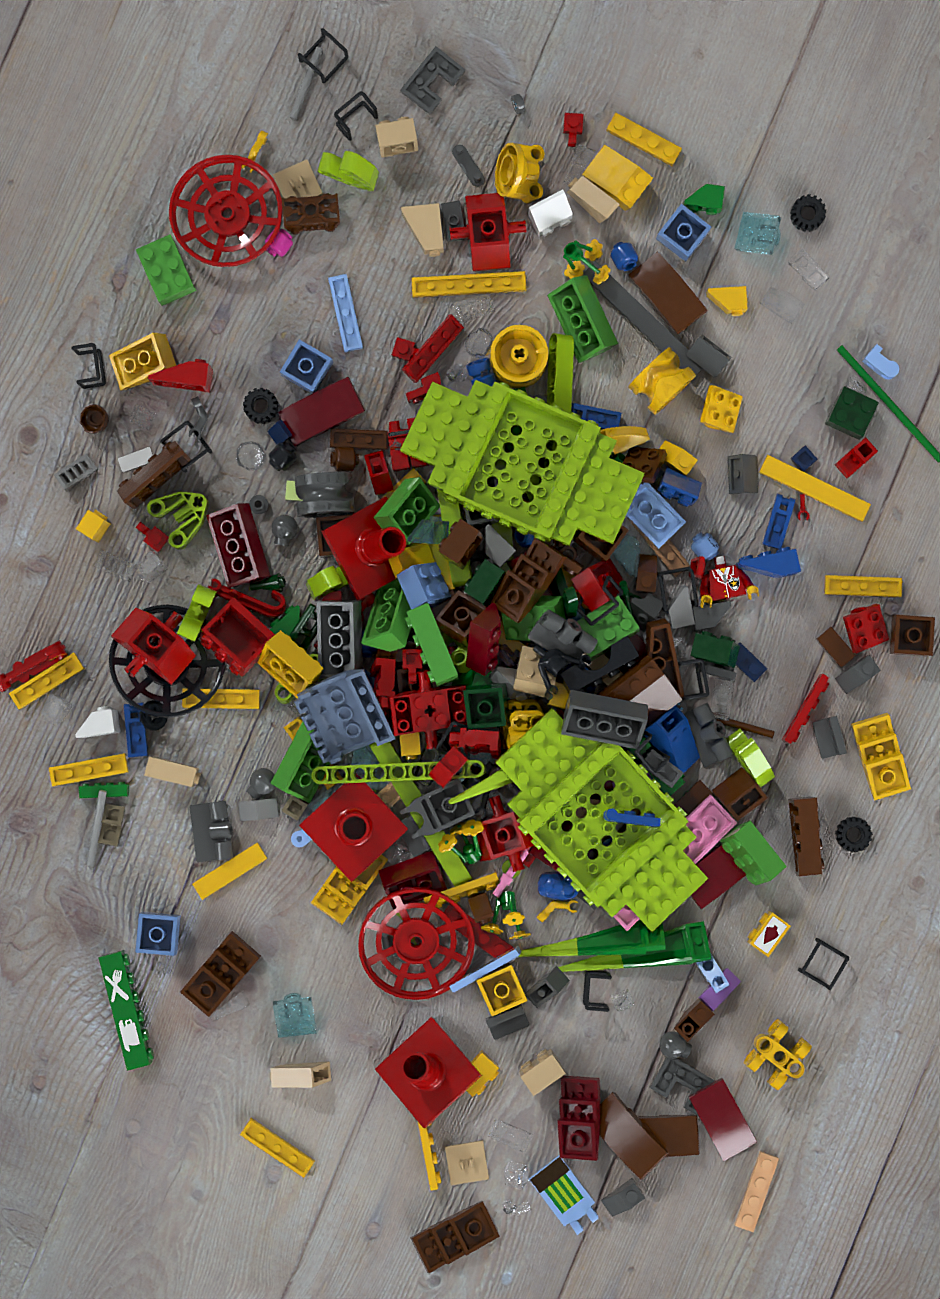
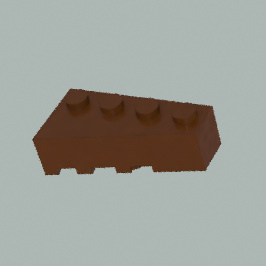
(662, 650)
(806, 836)

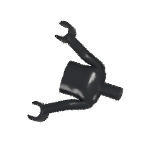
(555, 662)
(469, 782)

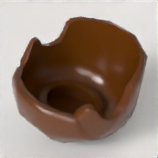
(94, 419)

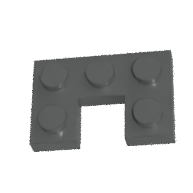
(417, 85)
(677, 1070)

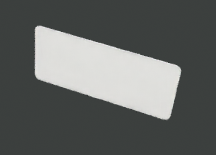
(135, 459)

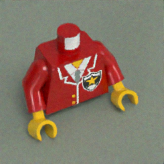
(725, 583)

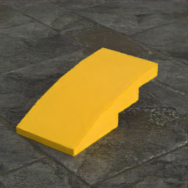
(881, 756)
(340, 895)

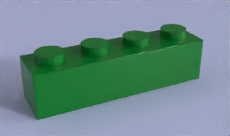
(119, 790)

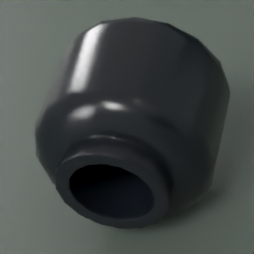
(282, 456)

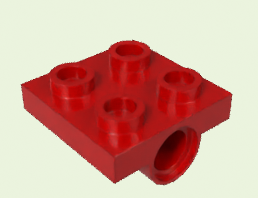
(865, 627)

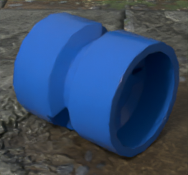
(481, 365)

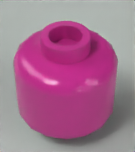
(281, 243)

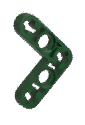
(568, 595)

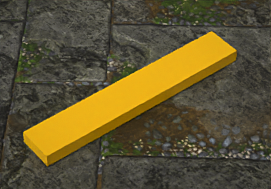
(468, 284)
(814, 488)

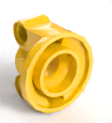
(519, 172)

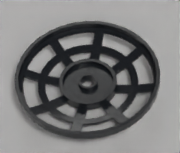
(154, 677)

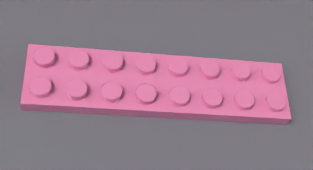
(709, 824)

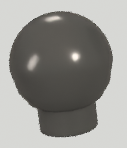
(284, 529)
(260, 783)
(674, 1045)

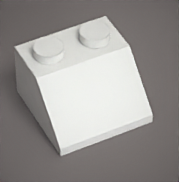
(550, 213)
(99, 723)

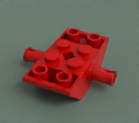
(491, 248)
(170, 654)
(409, 709)
(495, 843)

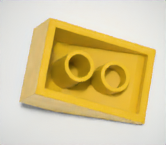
(617, 177)
(141, 359)

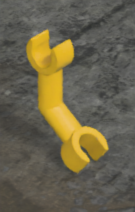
(261, 140)
(542, 916)

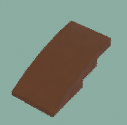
(667, 293)
(528, 580)
(220, 973)
(675, 1132)
(629, 1137)
(455, 1237)

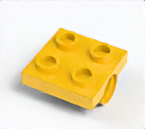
(721, 409)

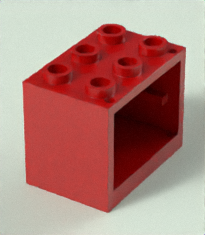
(236, 637)

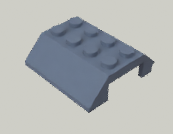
(343, 715)

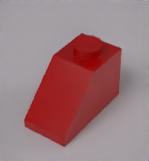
(378, 472)

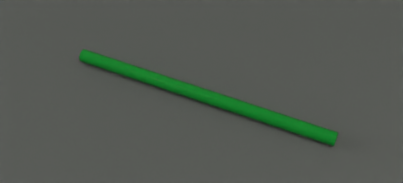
(889, 403)

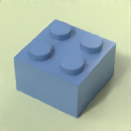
(683, 232)
(306, 367)
(423, 585)
(158, 933)

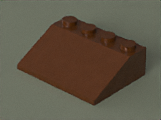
(153, 475)
(644, 685)

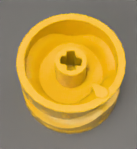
(532, 361)
(662, 380)

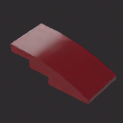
(322, 411)
(721, 876)
(579, 1118)
(722, 1119)

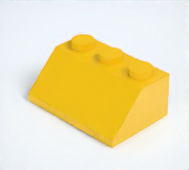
(289, 664)

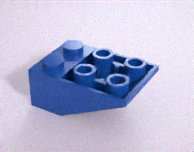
(679, 487)
(776, 565)
(674, 737)

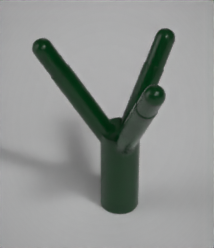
(626, 594)

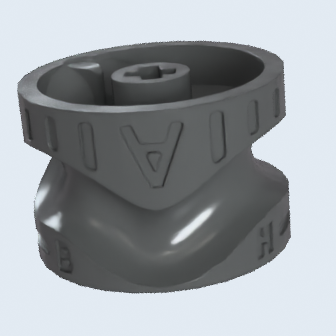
(324, 495)

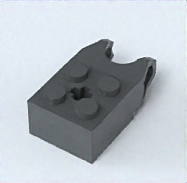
(434, 813)

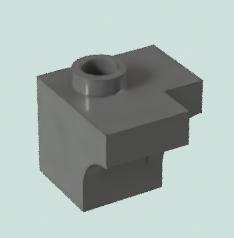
(645, 610)

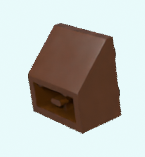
(739, 794)

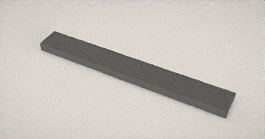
(641, 318)

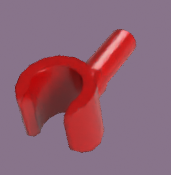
(802, 507)

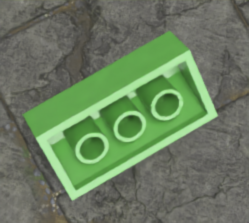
(582, 318)
(387, 622)
(432, 644)
(296, 768)

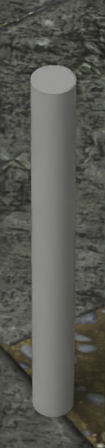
(306, 83)
(96, 828)

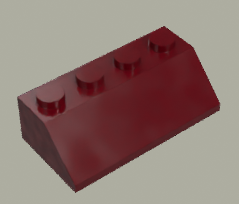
(238, 545)

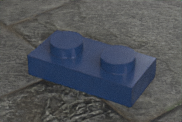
(749, 664)

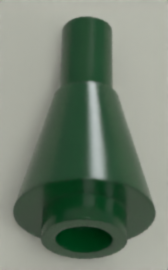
(271, 583)

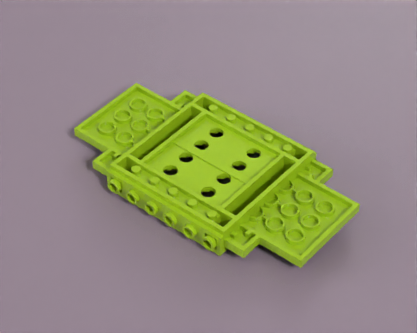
(468, 436)
(643, 863)

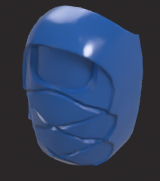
(556, 886)

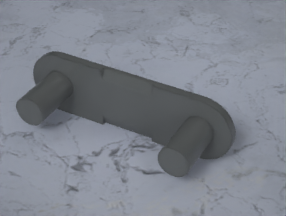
(468, 165)

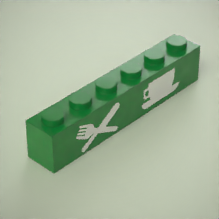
(125, 1010)

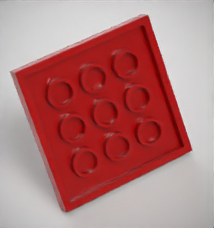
(364, 549)
(353, 828)
(428, 1072)

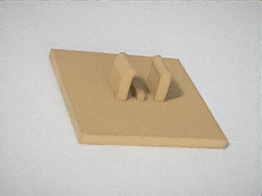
(297, 181)
(466, 1162)

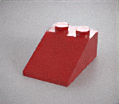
(188, 376)
(590, 584)

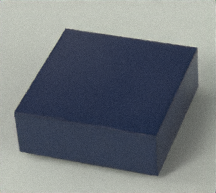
(279, 432)
(804, 458)

